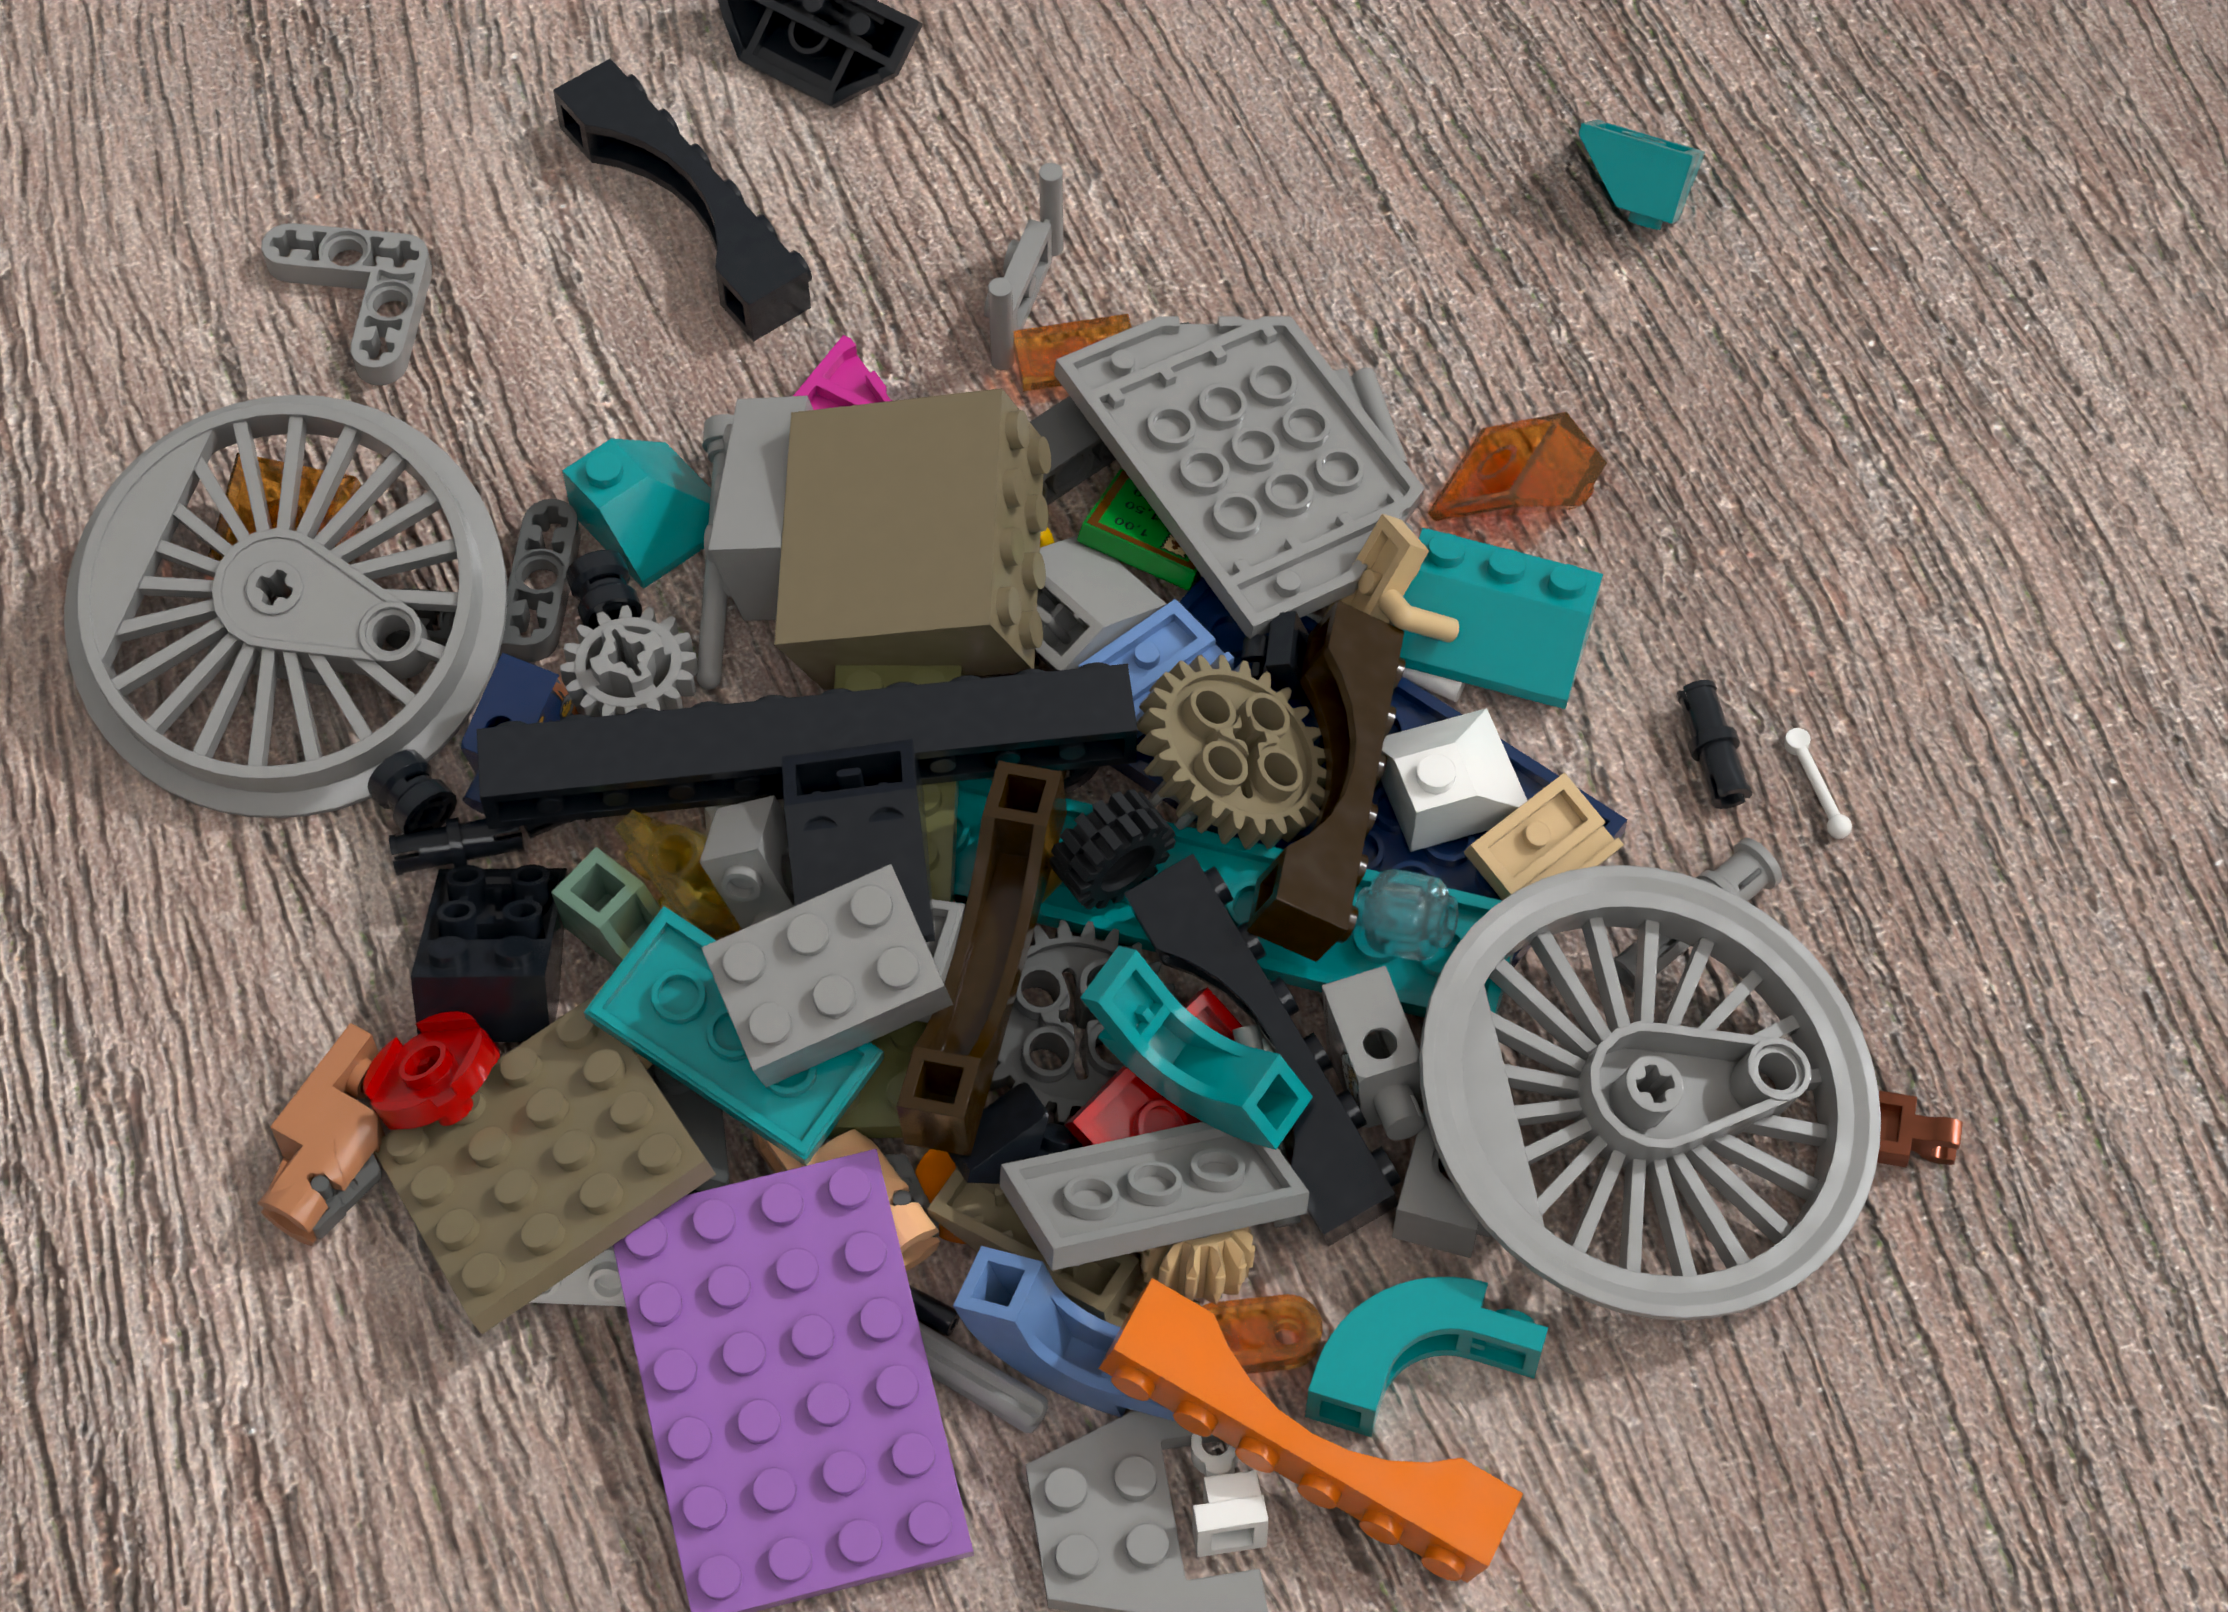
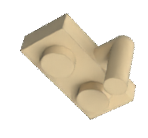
(1393, 562)

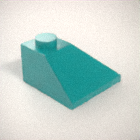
(1642, 171)
(640, 504)

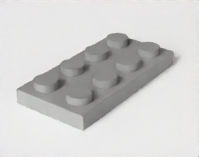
(1148, 1193)

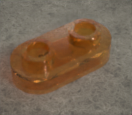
(1252, 1328)

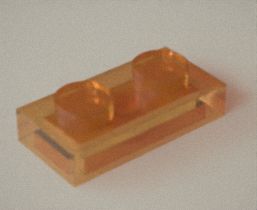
(1041, 346)

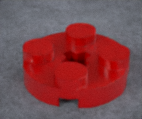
(431, 1073)

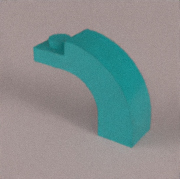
(1187, 1062)
(1406, 1326)

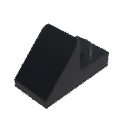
(1012, 1131)

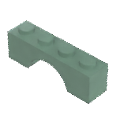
(605, 906)

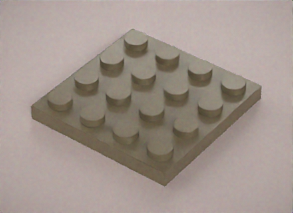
(545, 1168)

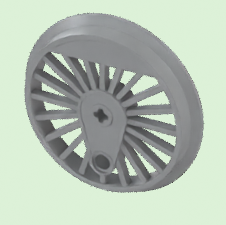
(327, 623)
(1650, 1090)

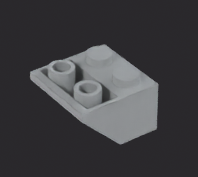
(1086, 603)

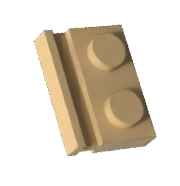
(1542, 839)

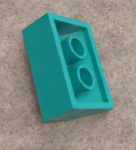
(1516, 617)

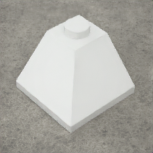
(1449, 779)

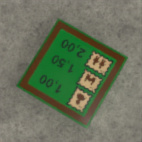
(1132, 532)

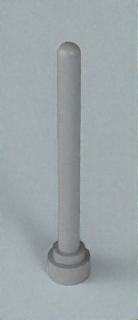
(714, 598)

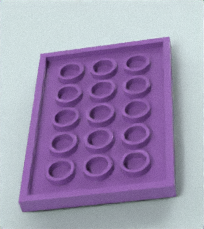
(790, 1388)

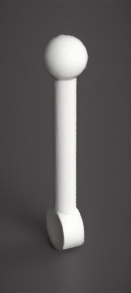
(1797, 743)

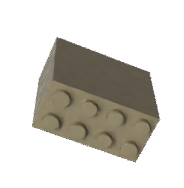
(913, 536)

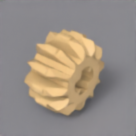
(1202, 1265)

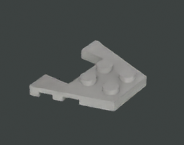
(1112, 1527)

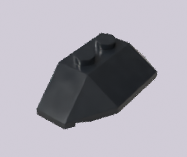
(821, 45)

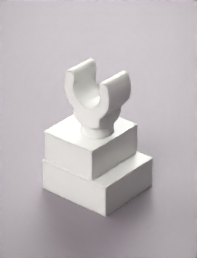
(1232, 1505)

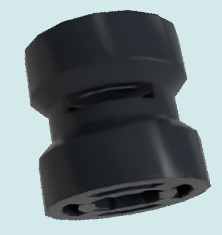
(601, 585)
(407, 788)

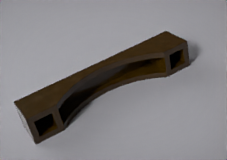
(1350, 682)
(962, 1043)

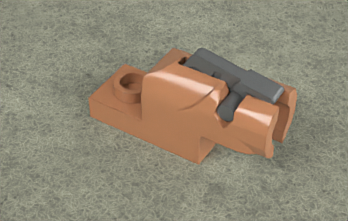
(327, 1143)

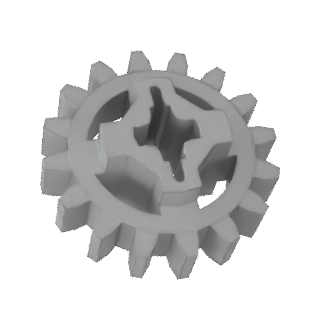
(628, 664)

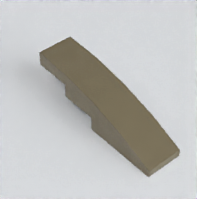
(985, 1218)

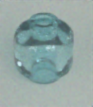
(1407, 914)

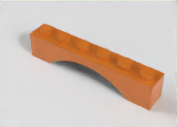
(1435, 1508)

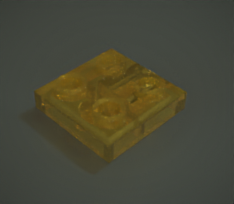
(671, 860)

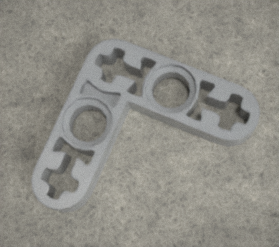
(380, 282)

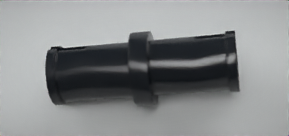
(1714, 744)
(452, 845)

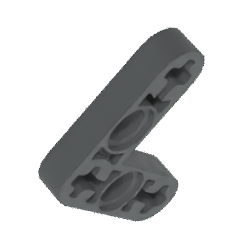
(548, 602)

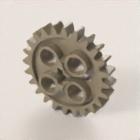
(1233, 751)

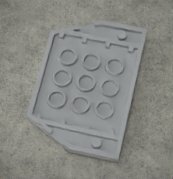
(1245, 456)

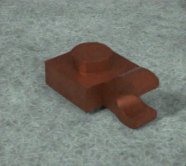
(1904, 1132)

